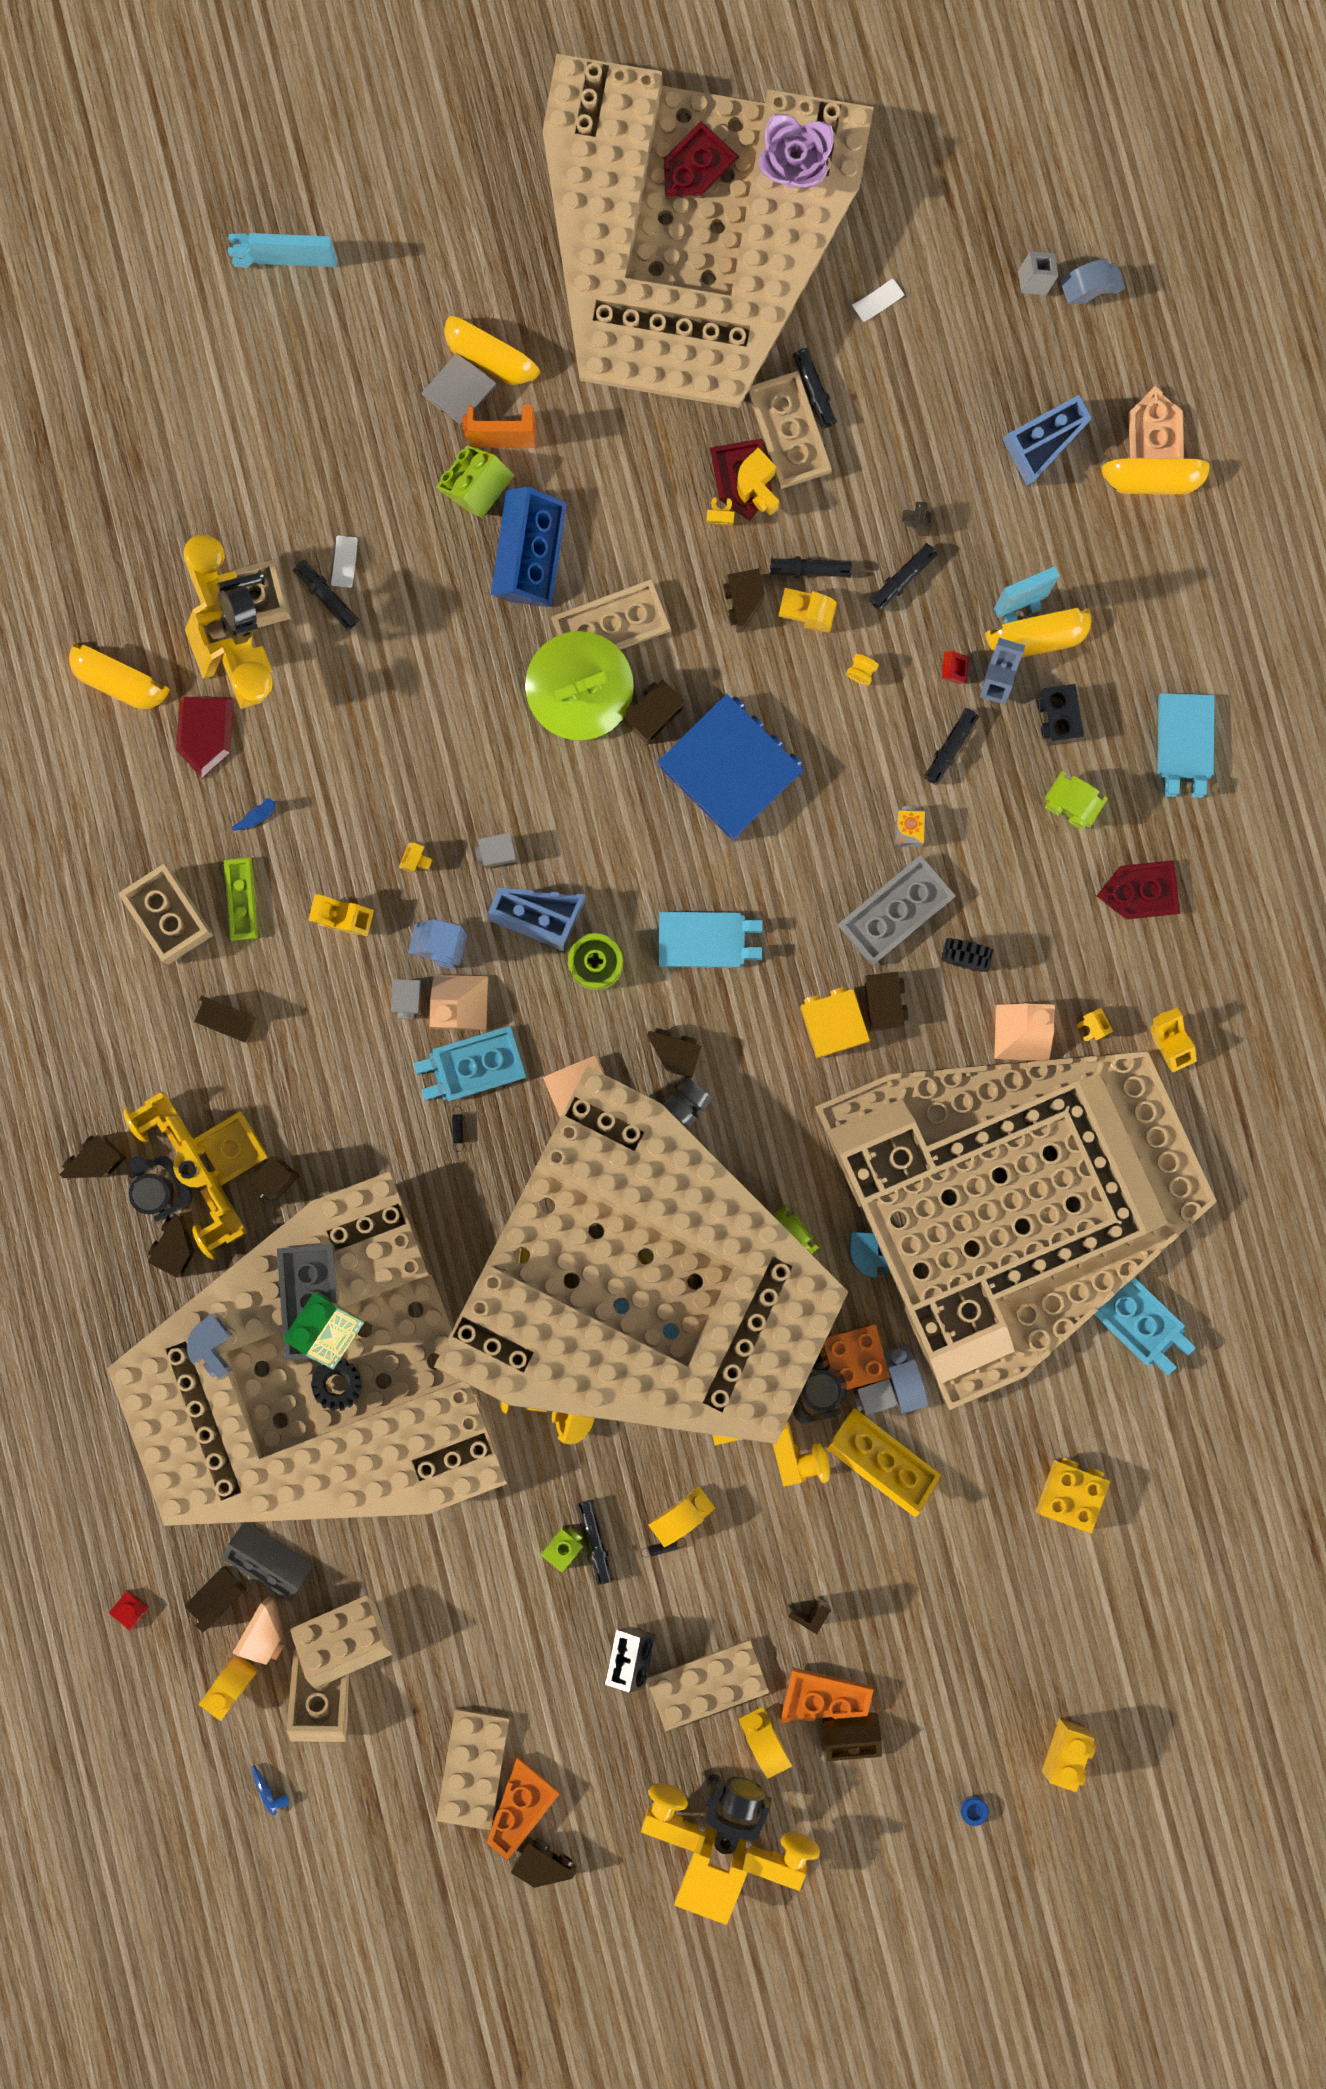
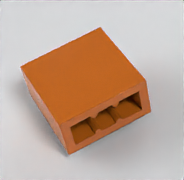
(856, 1355)

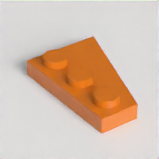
(824, 1696)
(522, 1806)

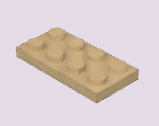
(789, 430)
(621, 617)
(707, 1685)
(473, 1769)

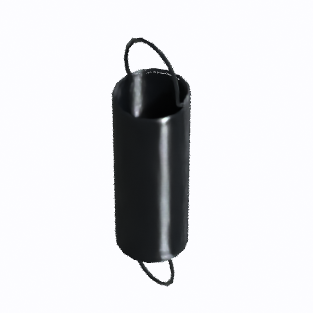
(457, 1124)
(659, 1548)

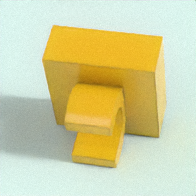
(720, 516)
(413, 858)
(1097, 1024)

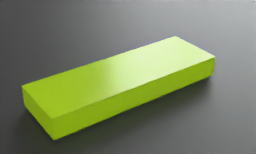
(240, 899)

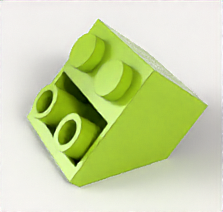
(475, 480)

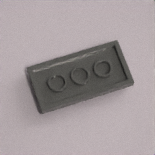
(300, 1275)

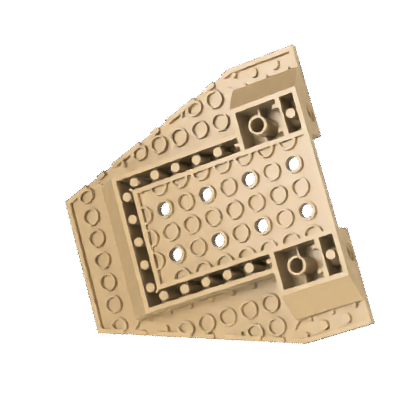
(606, 173)
(653, 1187)
(1025, 1294)
(393, 1453)

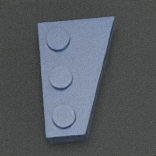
(1043, 438)
(537, 914)
(438, 942)

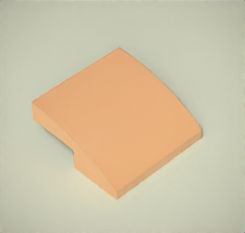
(564, 1082)

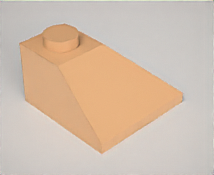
(459, 1002)
(1024, 1031)
(263, 1634)

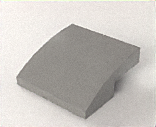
(457, 387)

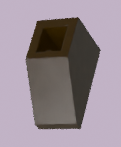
(746, 596)
(675, 1054)
(96, 1159)
(174, 1247)
(541, 1866)

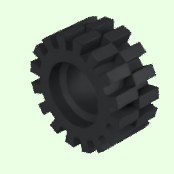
(967, 955)
(341, 1400)

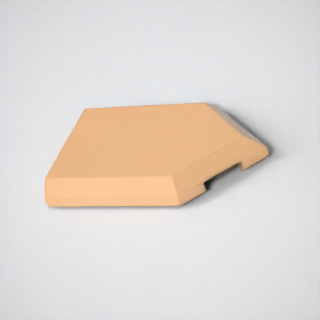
(1156, 428)

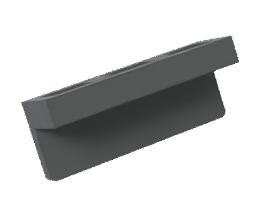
(267, 1561)

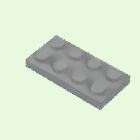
(896, 910)

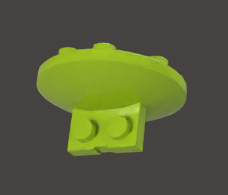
(579, 685)

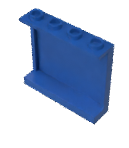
(730, 766)

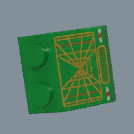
(323, 1330)

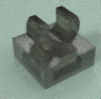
(919, 519)

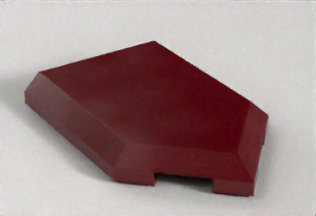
(697, 163)
(726, 465)
(204, 731)
(1142, 890)

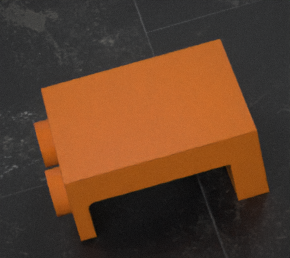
(501, 433)

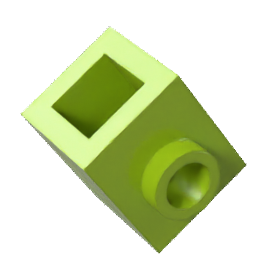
(563, 1548)

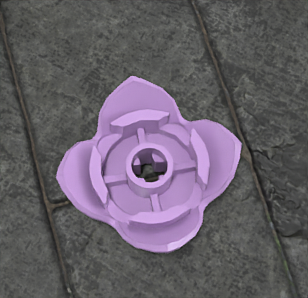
(787, 136)

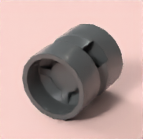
(687, 1102)

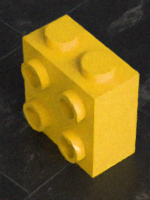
(834, 1022)
(1073, 1495)
(1069, 1755)

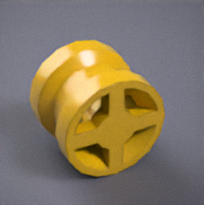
(862, 669)

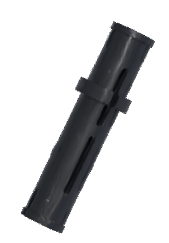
(818, 398)
(806, 567)
(895, 585)
(318, 586)
(946, 754)
(597, 1552)

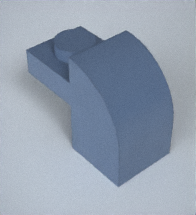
(1092, 280)
(1001, 671)
(203, 1344)
(905, 1379)

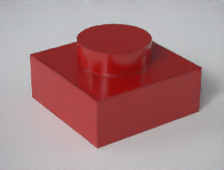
(955, 667)
(128, 1610)

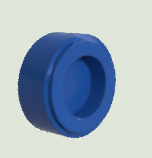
(974, 1810)

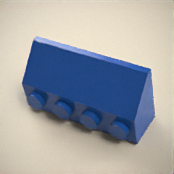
(528, 547)

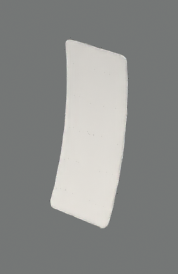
(878, 300)
(344, 561)

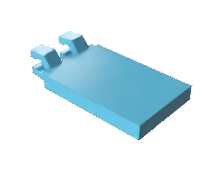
(282, 250)
(1026, 593)
(1185, 741)
(706, 939)
(473, 1065)
(1144, 1325)

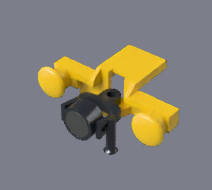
(711, 1889)

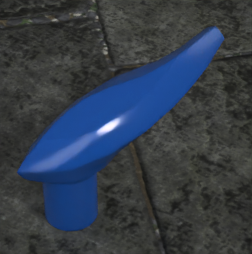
(256, 815)
(266, 1793)

